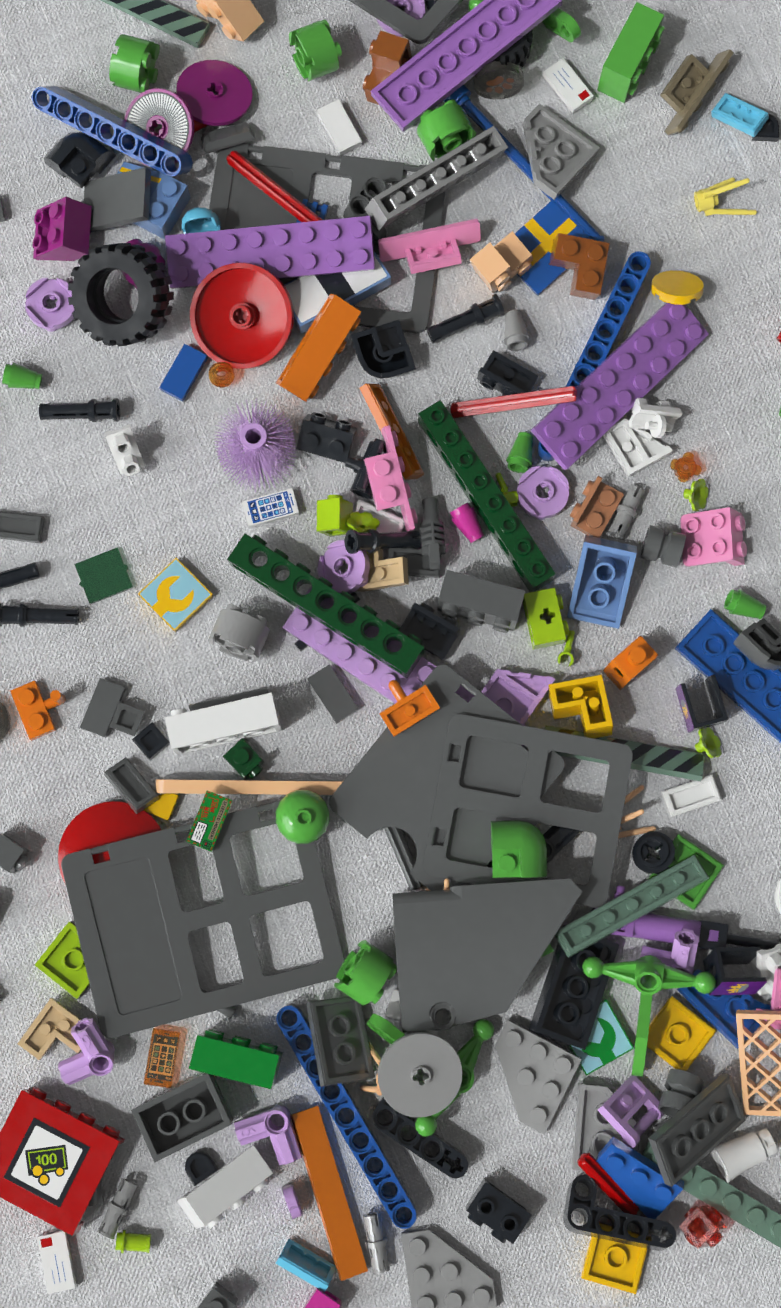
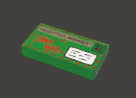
(209, 821)

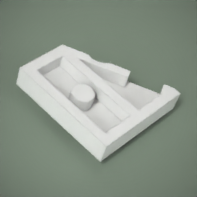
(634, 447)

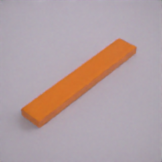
(329, 1193)

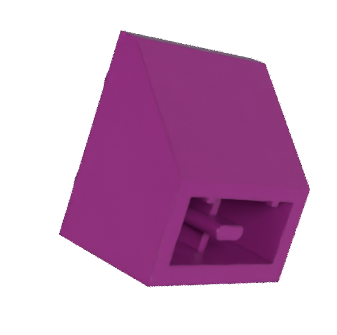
(62, 230)

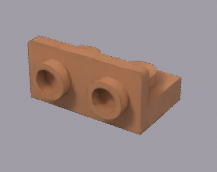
(597, 508)

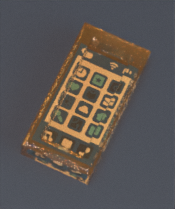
(162, 1058)

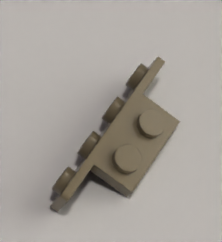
(689, 87)

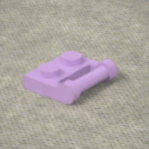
(625, 1104)

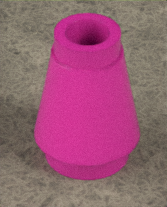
(467, 522)

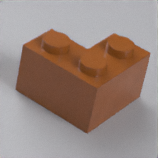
(388, 55)
(587, 260)

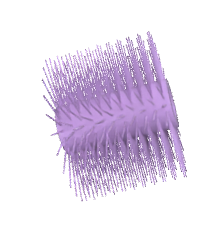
(255, 445)

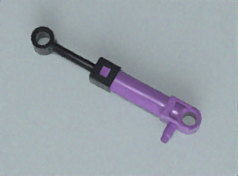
(710, 934)

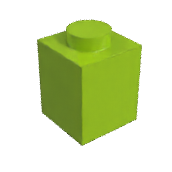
(333, 515)

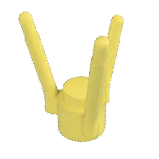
(707, 198)

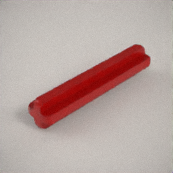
(606, 1183)

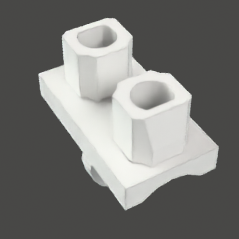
(656, 418)
(125, 450)
(765, 965)

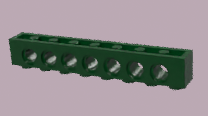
(486, 497)
(252, 547)

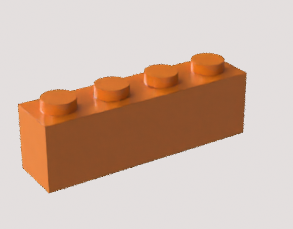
(318, 347)

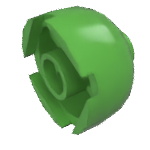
(302, 816)

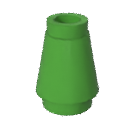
(21, 377)
(521, 453)
(744, 605)

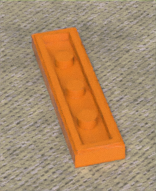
(385, 416)

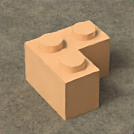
(237, 16)
(501, 262)

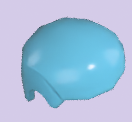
(200, 220)

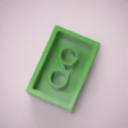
(631, 53)

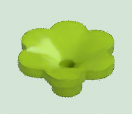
(697, 494)
(362, 521)
(708, 742)

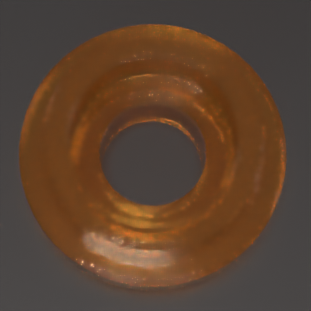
(221, 381)

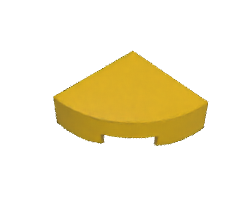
(163, 806)

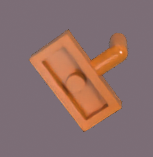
(408, 708)
(34, 709)

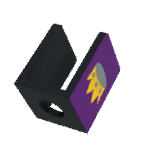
(716, 700)
(733, 956)

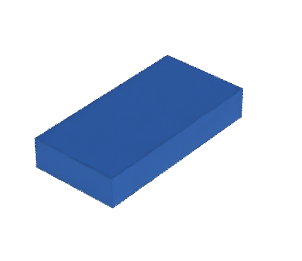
(183, 372)

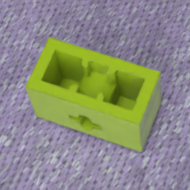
(540, 633)

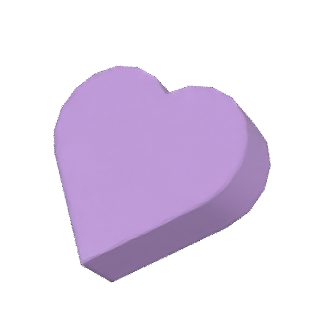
(292, 1201)

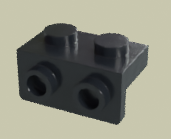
(505, 375)
(326, 437)
(435, 632)

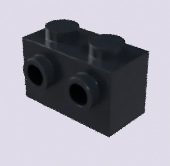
(498, 1212)

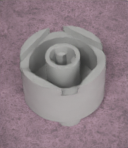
(239, 633)

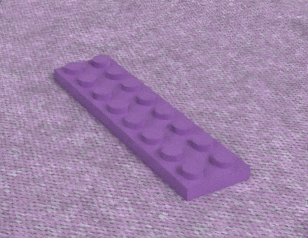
(457, 56)
(282, 249)
(618, 382)

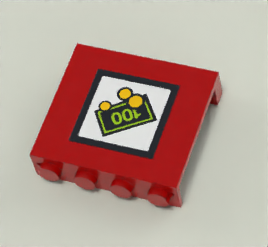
(53, 1159)

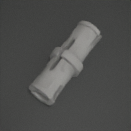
(626, 511)
(117, 1208)
(376, 1242)

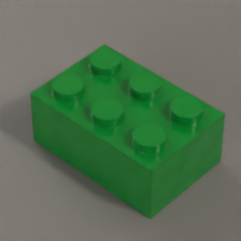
(236, 1059)

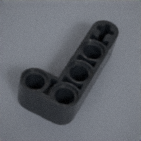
(417, 1144)
(619, 1220)

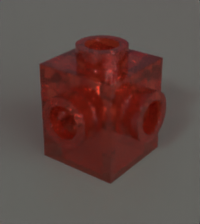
(694, 1226)

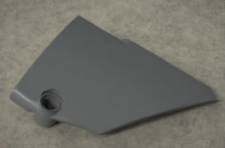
(472, 946)

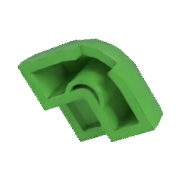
(517, 850)

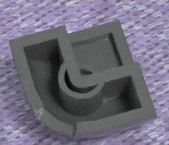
(761, 645)

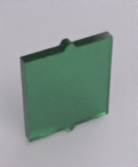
(103, 576)

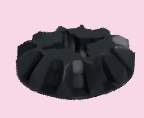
(641, 853)

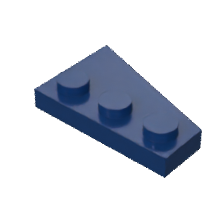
(721, 1010)
(638, 1177)

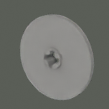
(403, 1060)

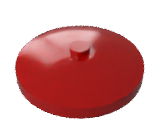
(241, 315)
(104, 825)

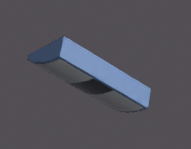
(311, 292)

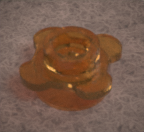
(682, 474)

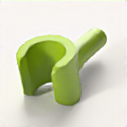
(511, 496)
(568, 648)

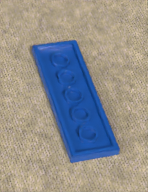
(753, 689)

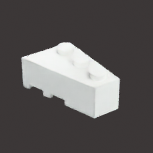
(226, 1188)

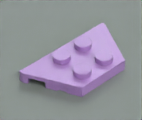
(517, 692)

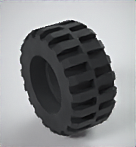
(90, 301)

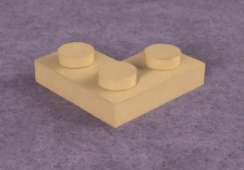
(385, 572)
(51, 1023)

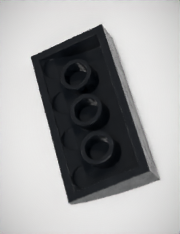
(570, 997)

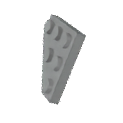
(555, 151)
(535, 1073)
(591, 1128)
(442, 1275)

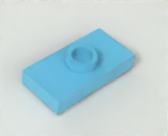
(740, 114)
(306, 1265)

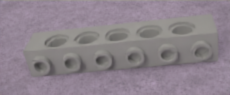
(435, 178)

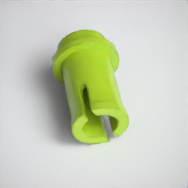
(133, 1242)

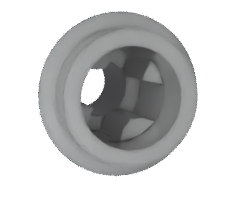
(515, 332)

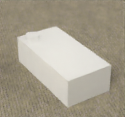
(222, 723)

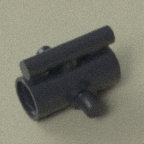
(361, 483)

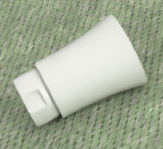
(743, 1153)

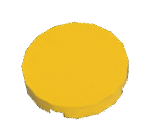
(677, 287)

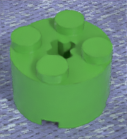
(315, 50)
(134, 63)
(444, 129)
(365, 973)

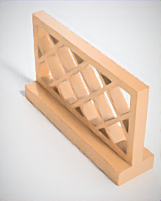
(742, 1031)

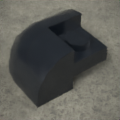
(79, 157)
(383, 350)

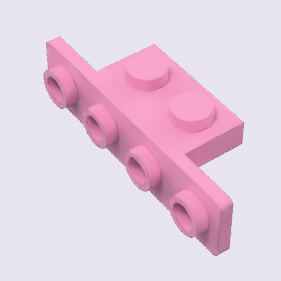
(430, 247)
(387, 480)

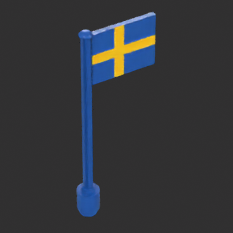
(542, 229)

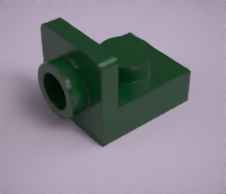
(244, 760)

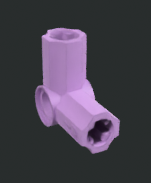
(682, 954)
(87, 1062)
(282, 1137)

